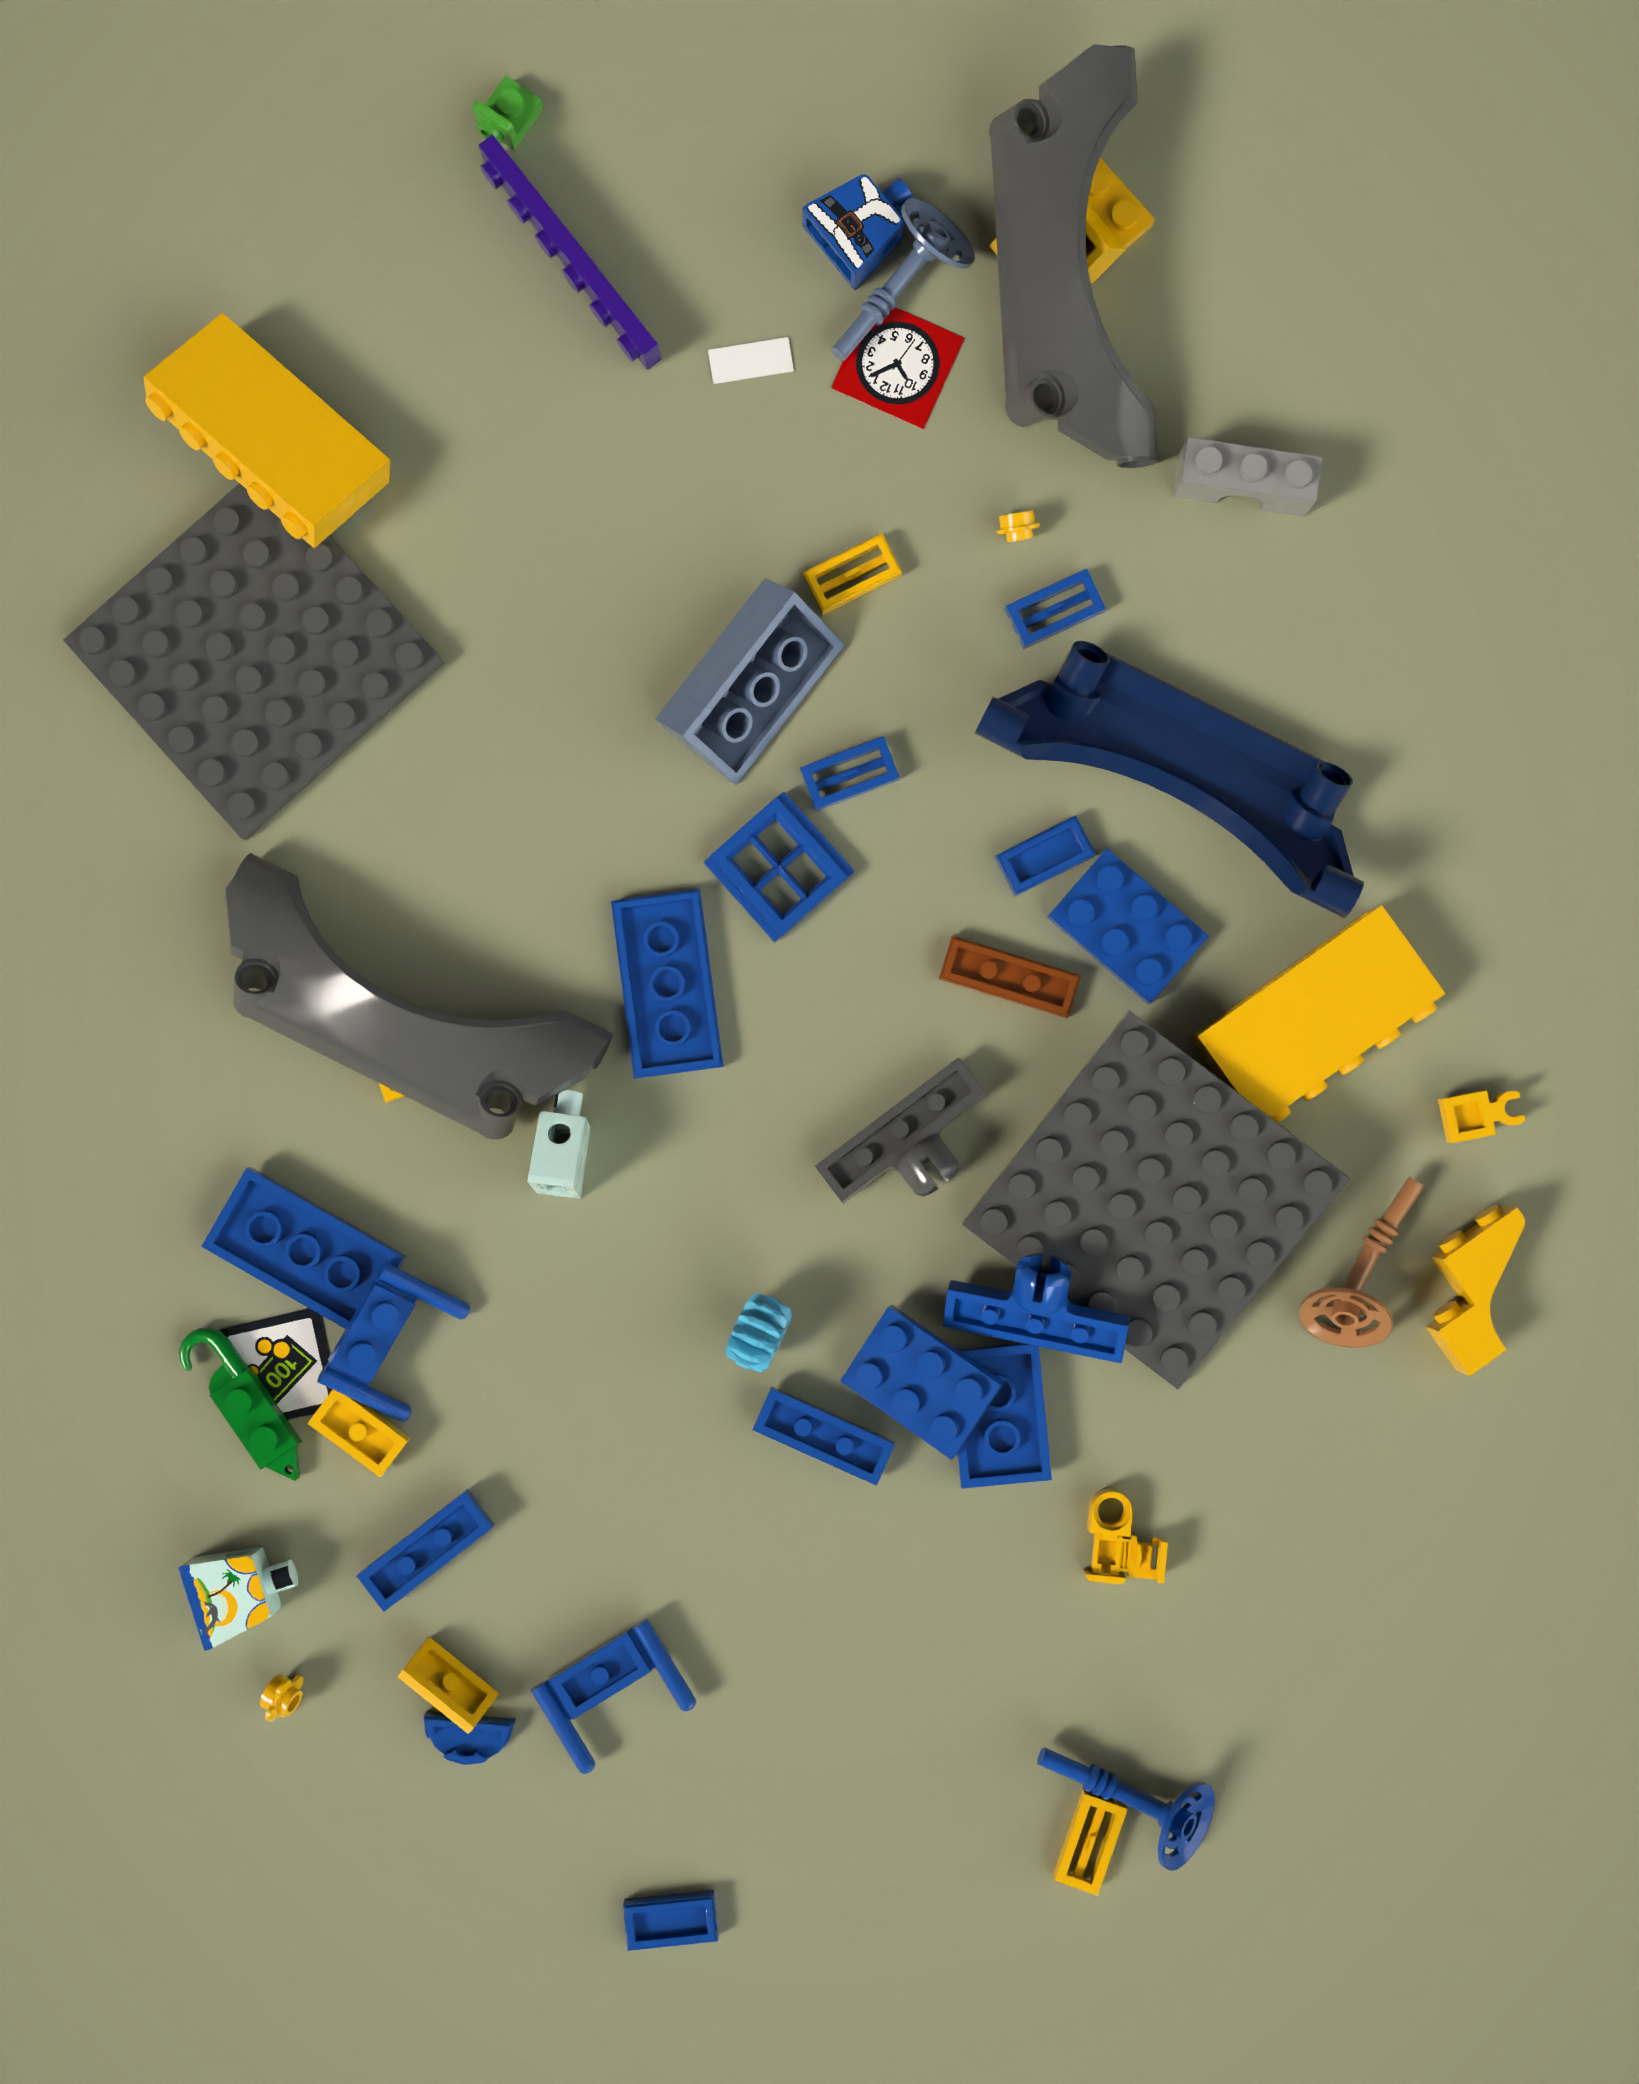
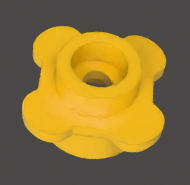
(281, 1696)

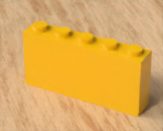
(266, 430)
(1320, 1015)

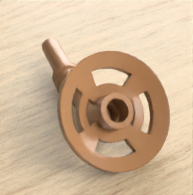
(1349, 1298)

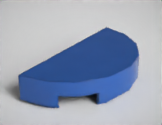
(472, 1748)

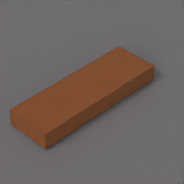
(1009, 977)

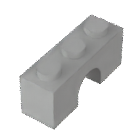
(1220, 469)

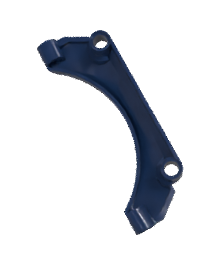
(1227, 769)

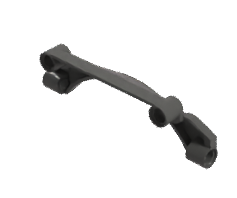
(1051, 329)
(428, 1056)

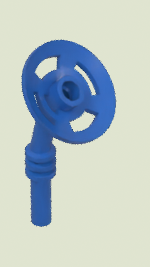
(1180, 1821)

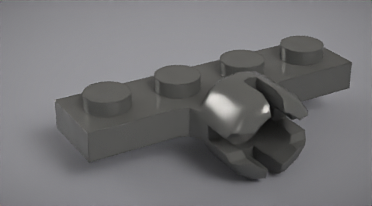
(906, 1137)

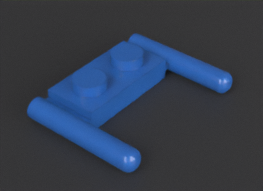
(374, 1332)
(603, 1675)

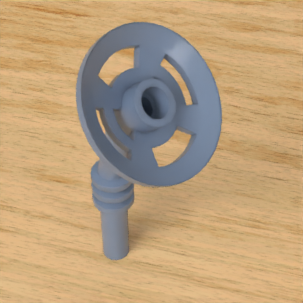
(936, 236)

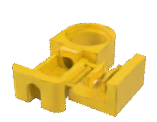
(1116, 1554)

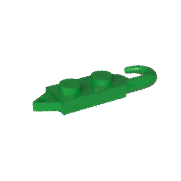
(247, 1405)

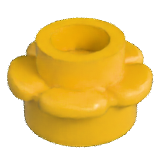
(1017, 525)

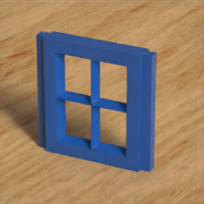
(750, 894)

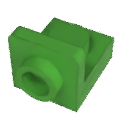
(508, 113)

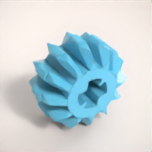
(758, 1332)

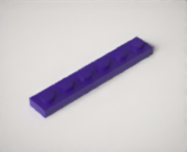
(557, 240)

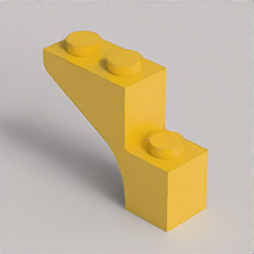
(1473, 1267)

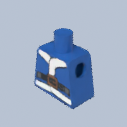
(857, 225)

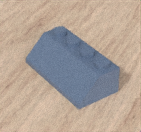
(750, 680)

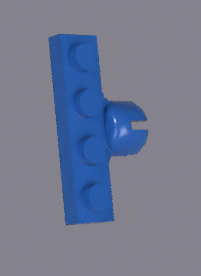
(1037, 1313)

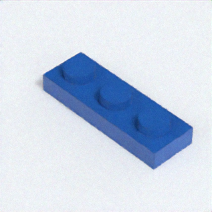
(824, 1436)
(425, 1550)

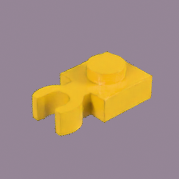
(1473, 1116)

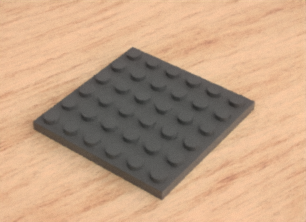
(252, 657)
(1157, 1196)

